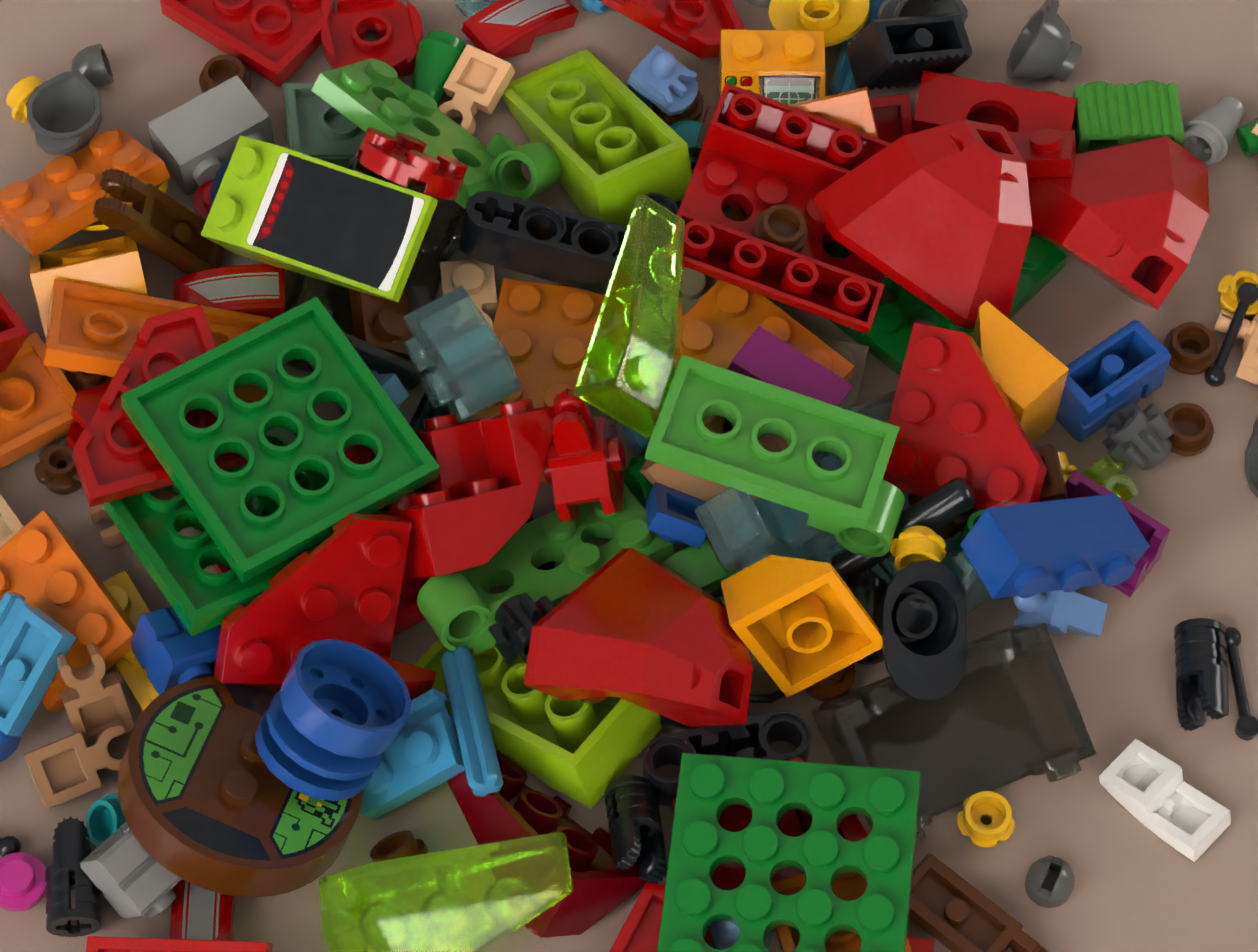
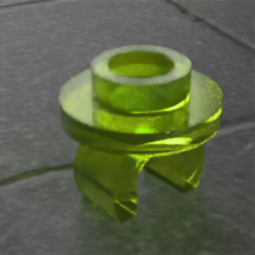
(1107, 475)

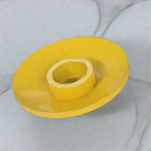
(836, 17)

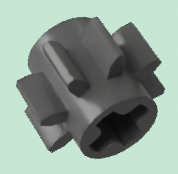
(1138, 436)

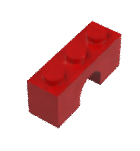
(951, 98)

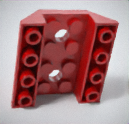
(765, 157)

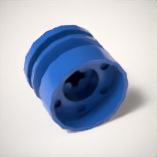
(332, 720)

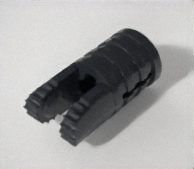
(1201, 671)
(636, 827)
(65, 873)

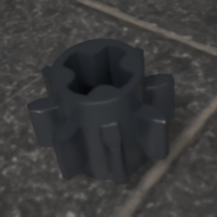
(515, 622)

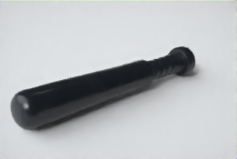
(931, 511)

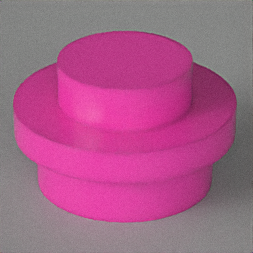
(21, 881)

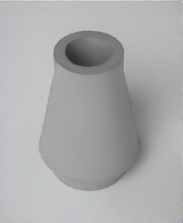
(1213, 130)

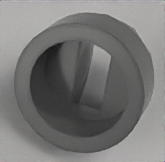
(94, 65)
(1062, 889)

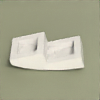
(1160, 799)

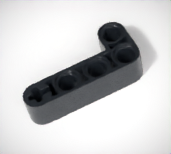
(544, 239)

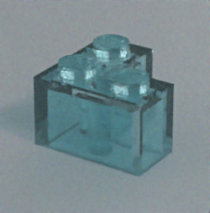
(461, 355)
(752, 528)

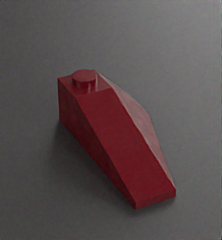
(526, 812)

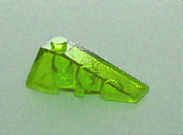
(639, 322)
(444, 897)

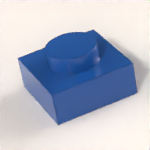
(673, 516)

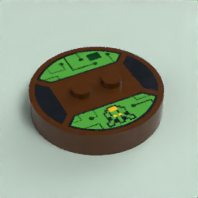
(213, 806)

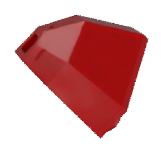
(1127, 214)
(939, 216)
(481, 490)
(646, 639)

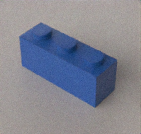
(1054, 546)

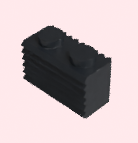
(900, 49)

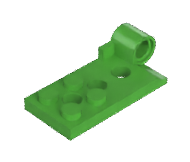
(377, 99)
(844, 502)
(459, 602)

